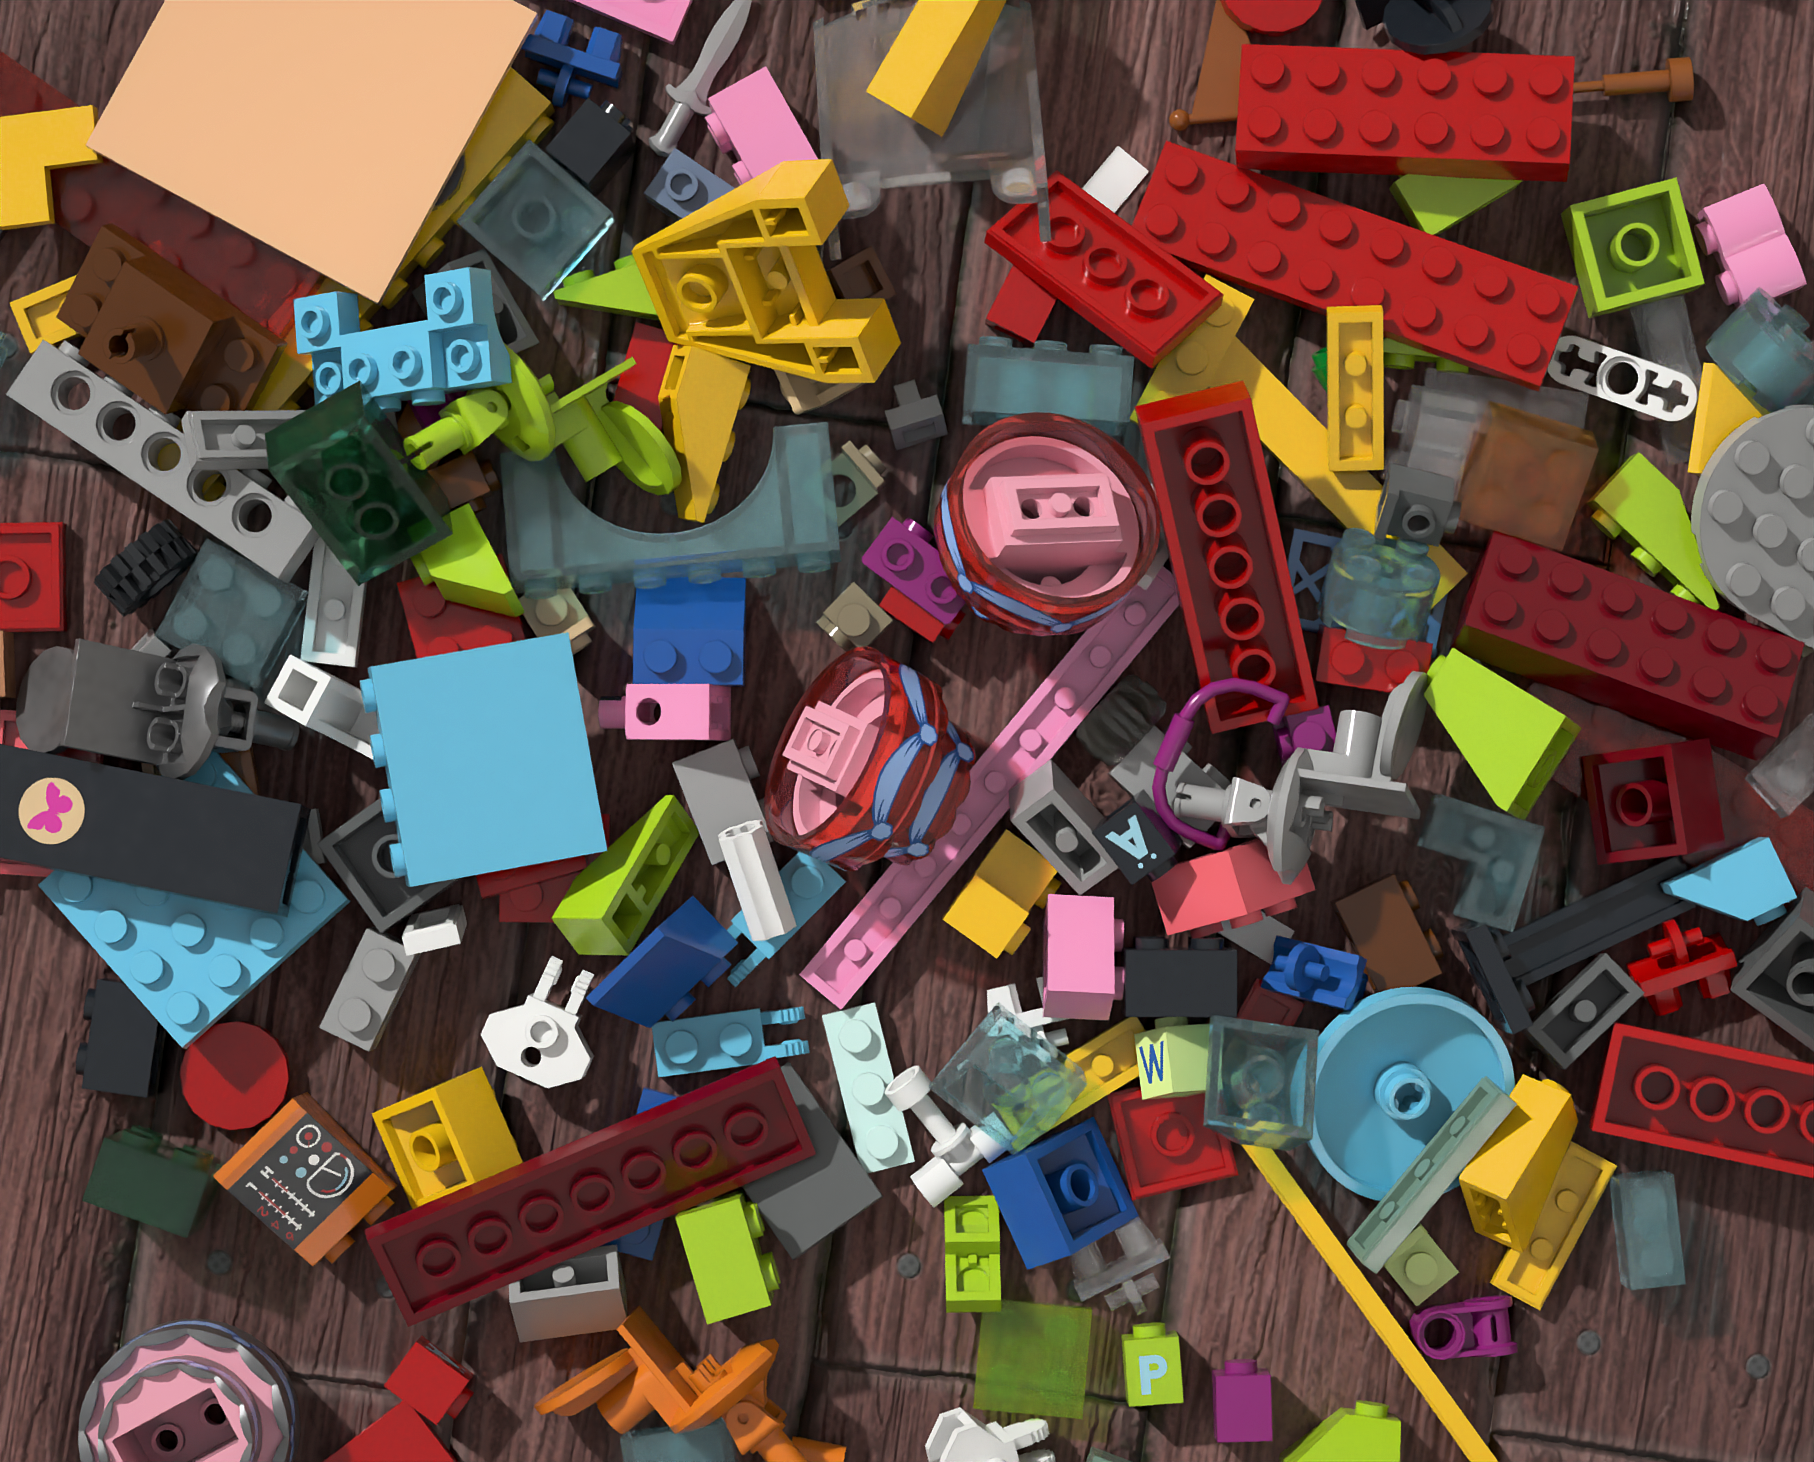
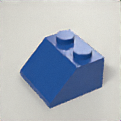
(691, 633)
(666, 967)
(1060, 1193)

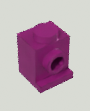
(1305, 730)

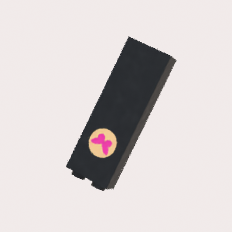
(150, 831)

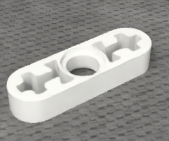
(1656, 405)

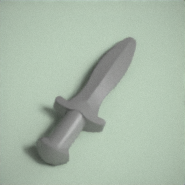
(692, 93)

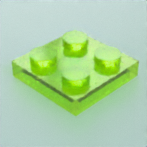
(1033, 1359)

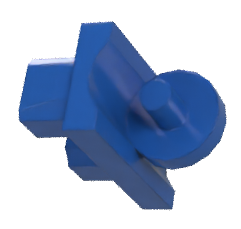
(597, 63)
(1316, 974)

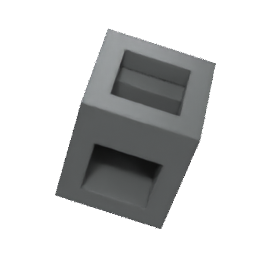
(1416, 506)

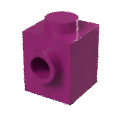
(1242, 1402)

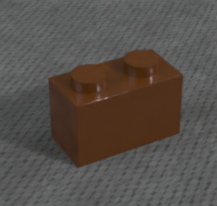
(1386, 933)

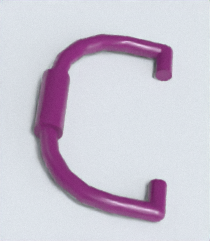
(1176, 739)

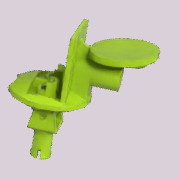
(533, 424)

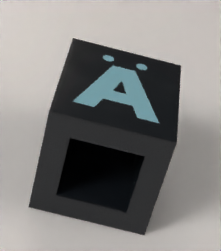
(1138, 839)

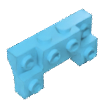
(409, 361)

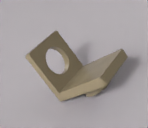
(864, 470)

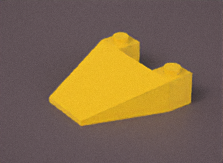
(753, 286)

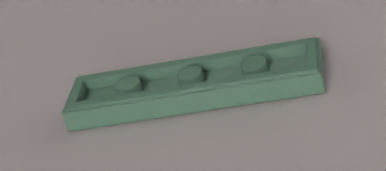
(1430, 1174)

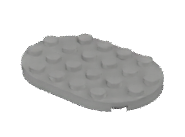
(1759, 520)

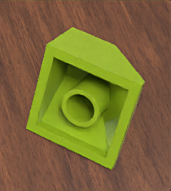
(1350, 1436)

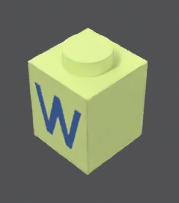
(1172, 1058)

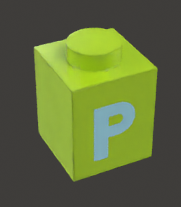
(1152, 1365)

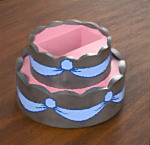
(170, 1381)

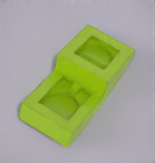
(972, 1254)

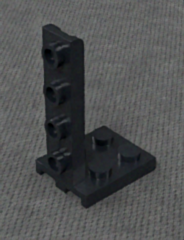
(1561, 938)

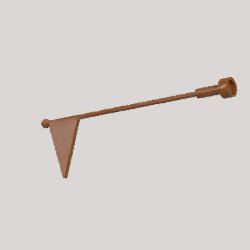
(1220, 75)

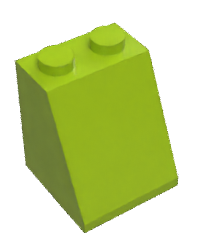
(1500, 730)

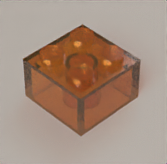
(1526, 475)

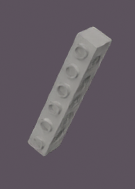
(45, 389)

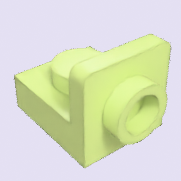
(1420, 1266)

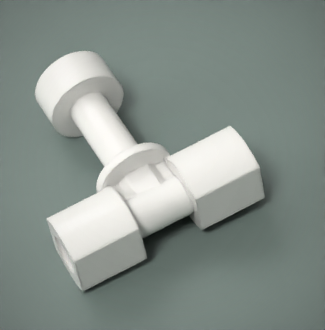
(955, 1146)

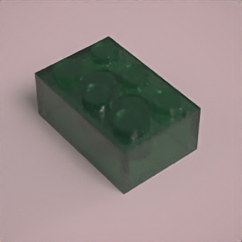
(357, 483)

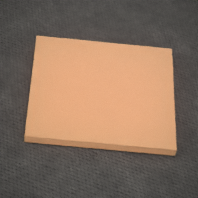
(313, 118)

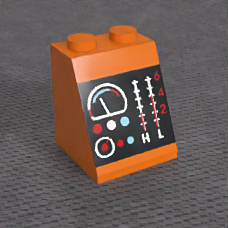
(308, 1180)

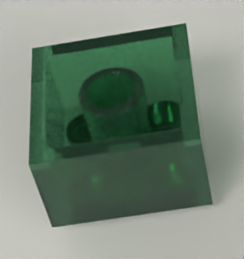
(154, 1181)

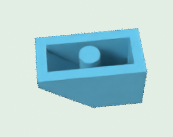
(1738, 884)

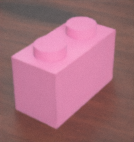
(1080, 957)

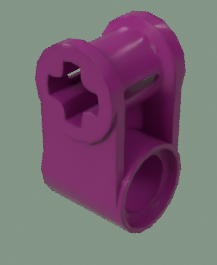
(1475, 1328)

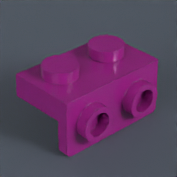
(913, 568)

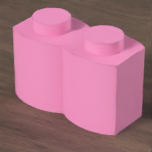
(1749, 246)

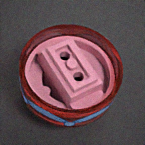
(1046, 524)
(867, 765)

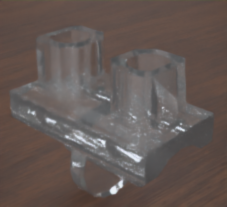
(1141, 1254)

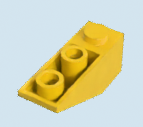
(698, 416)

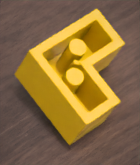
(1001, 894)

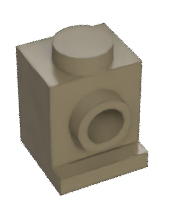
(854, 619)

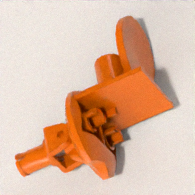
(658, 1378)

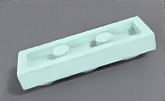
(863, 1076)

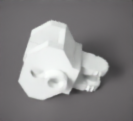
(545, 1027)
(964, 1438)

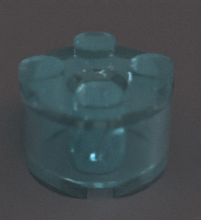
(1766, 351)
(1379, 589)

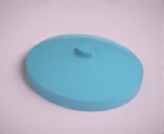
(1394, 1079)

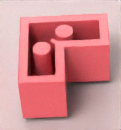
(1225, 887)

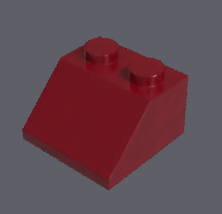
(1653, 801)

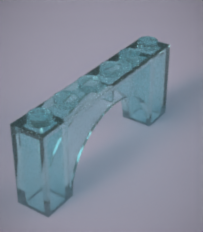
(779, 525)

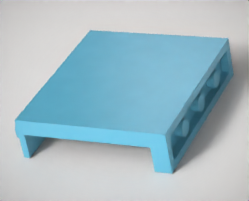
(484, 760)

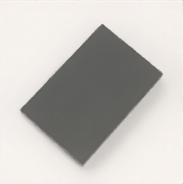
(817, 1193)

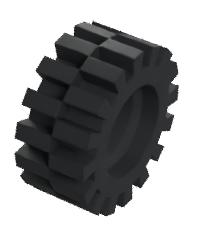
(146, 567)

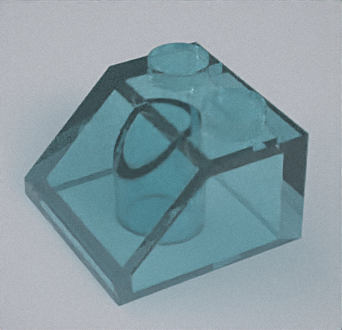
(1009, 1080)
(1261, 1082)

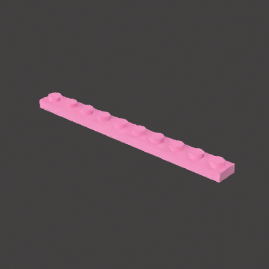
(1014, 755)

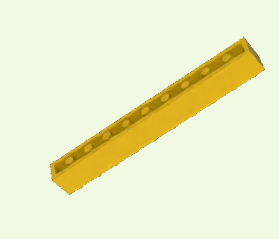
(510, 121)

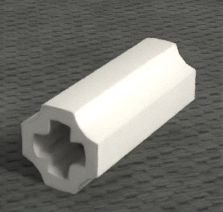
(757, 880)

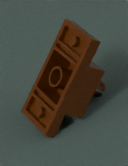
(166, 330)

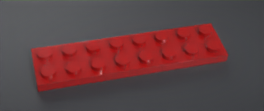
(1339, 255)

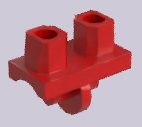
(1680, 960)

